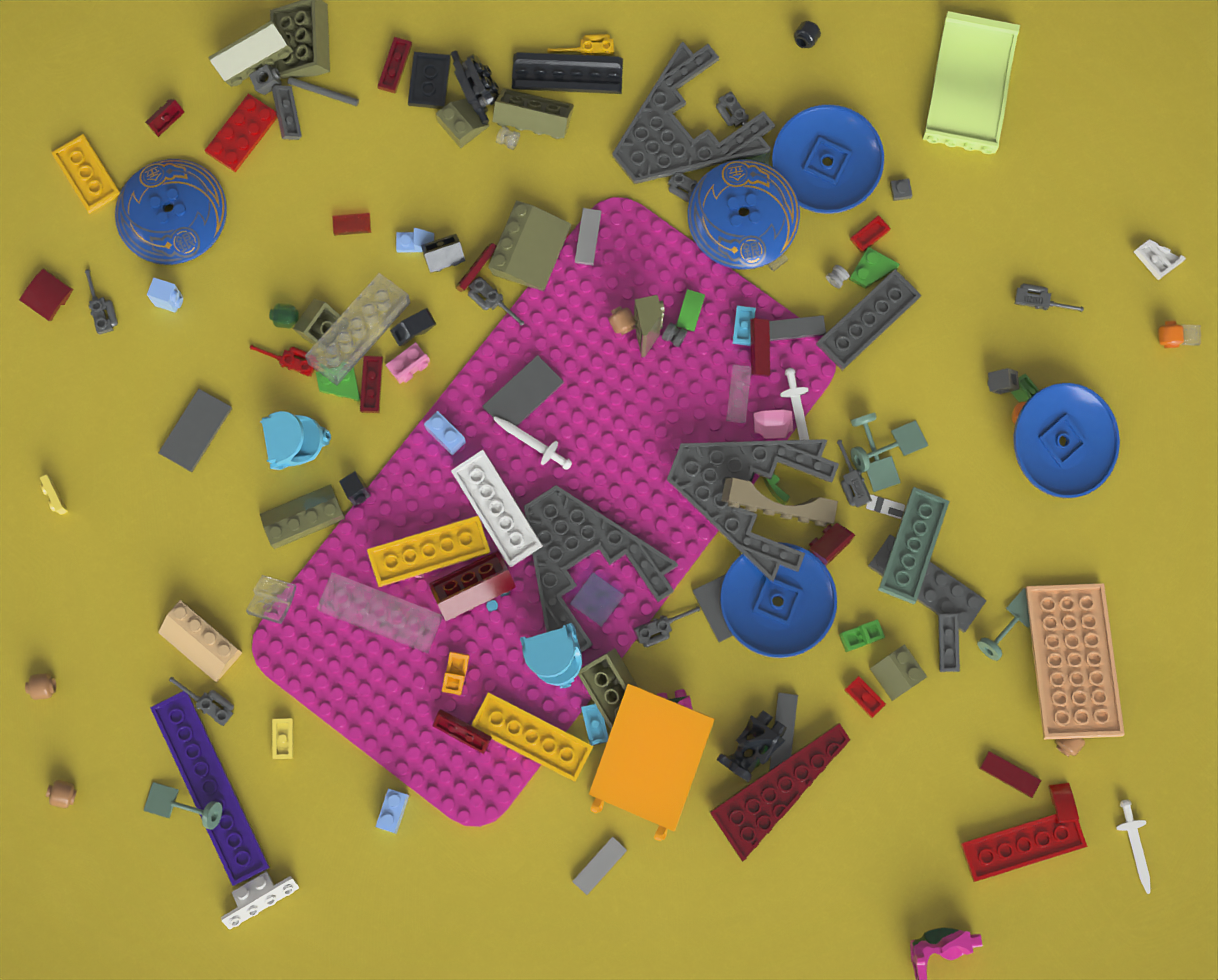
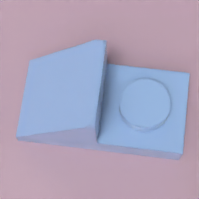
(412, 240)

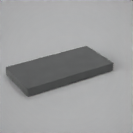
(524, 392)
(195, 430)

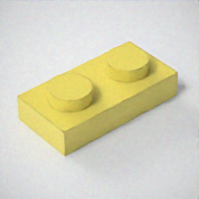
(56, 502)
(282, 738)

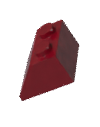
(831, 543)

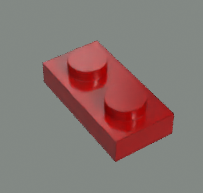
(865, 697)

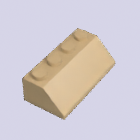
(199, 641)

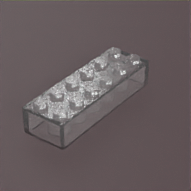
(357, 329)
(379, 612)

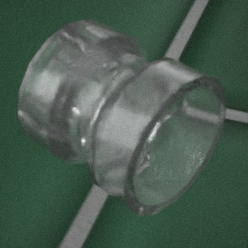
(508, 137)

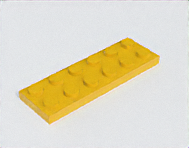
(428, 551)
(532, 737)

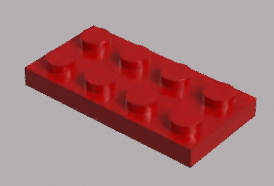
(241, 133)

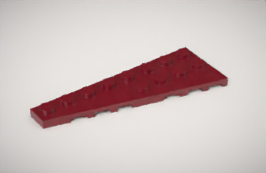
(761, 804)

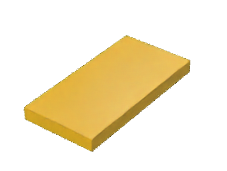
(86, 173)

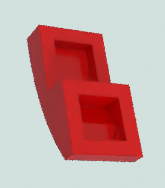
(1064, 802)

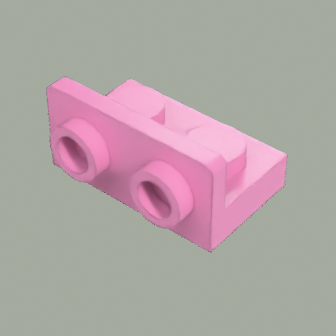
(408, 363)

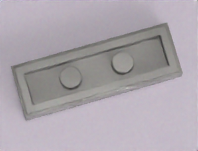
(588, 236)
(599, 865)

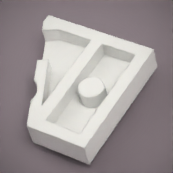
(1158, 258)

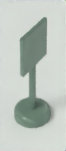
(907, 437)
(881, 472)
(1017, 608)
(163, 798)

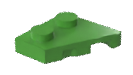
(872, 267)
(346, 388)

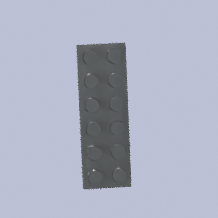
(868, 319)
(939, 590)

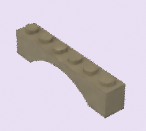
(744, 493)

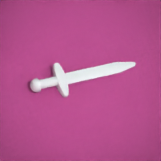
(795, 392)
(548, 452)
(1131, 826)

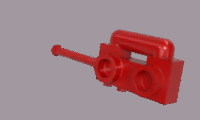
(289, 361)

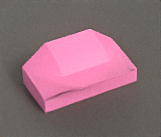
(773, 423)

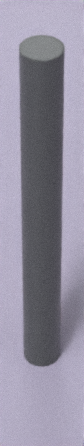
(323, 91)

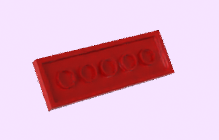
(1021, 846)

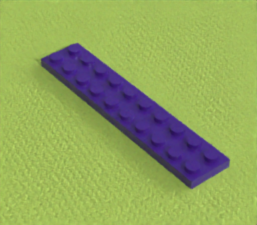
(208, 783)

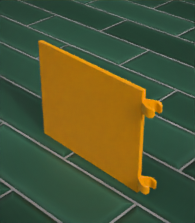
(651, 758)

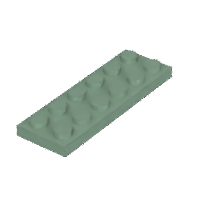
(913, 545)

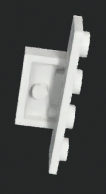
(257, 896)

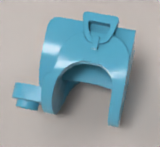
(292, 439)
(554, 655)

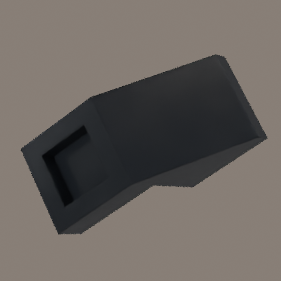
(413, 326)

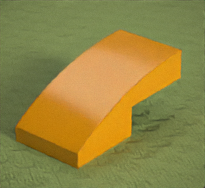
(455, 673)

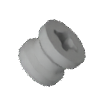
(837, 276)

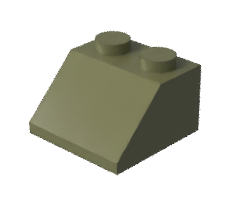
(460, 121)
(316, 321)
(898, 672)

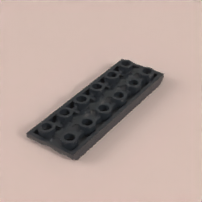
(567, 73)

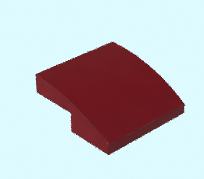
(46, 294)

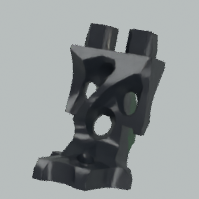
(762, 744)

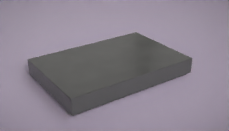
(709, 600)

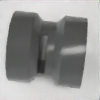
(674, 334)

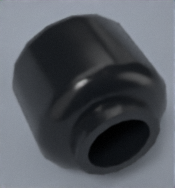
(807, 34)

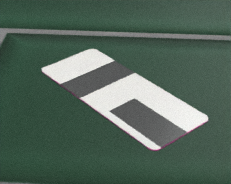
(886, 506)

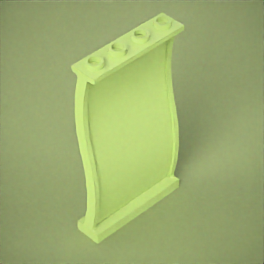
(971, 82)

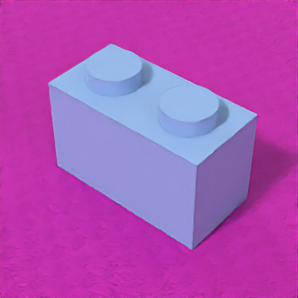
(165, 295)
(445, 433)
(392, 811)

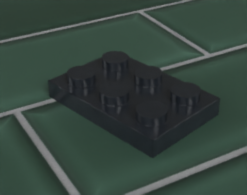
(429, 80)

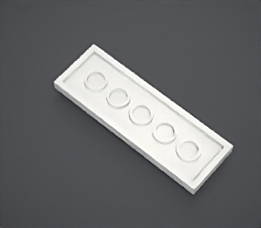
(496, 508)

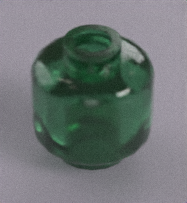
(284, 315)

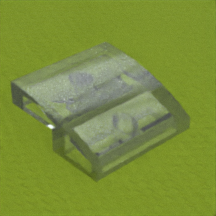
(271, 599)

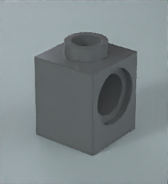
(259, 79)
(1003, 381)

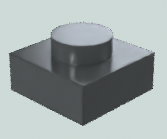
(901, 189)

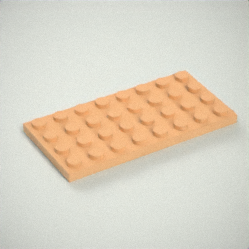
(1074, 661)

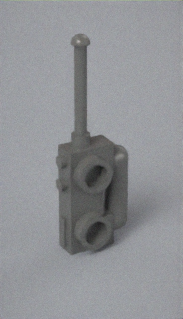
(738, 113)
(684, 183)
(492, 298)
(1039, 301)
(97, 307)
(856, 481)
(660, 625)
(205, 703)

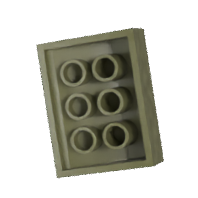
(308, 34)
(529, 246)

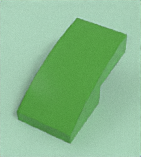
(690, 310)
(779, 494)
(862, 635)

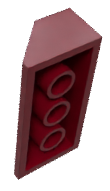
(472, 585)

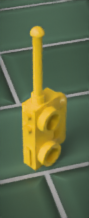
(602, 46)

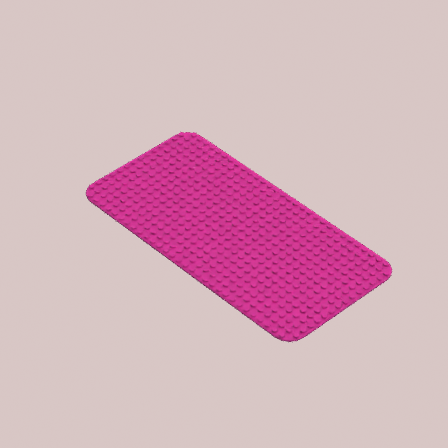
(620, 429)

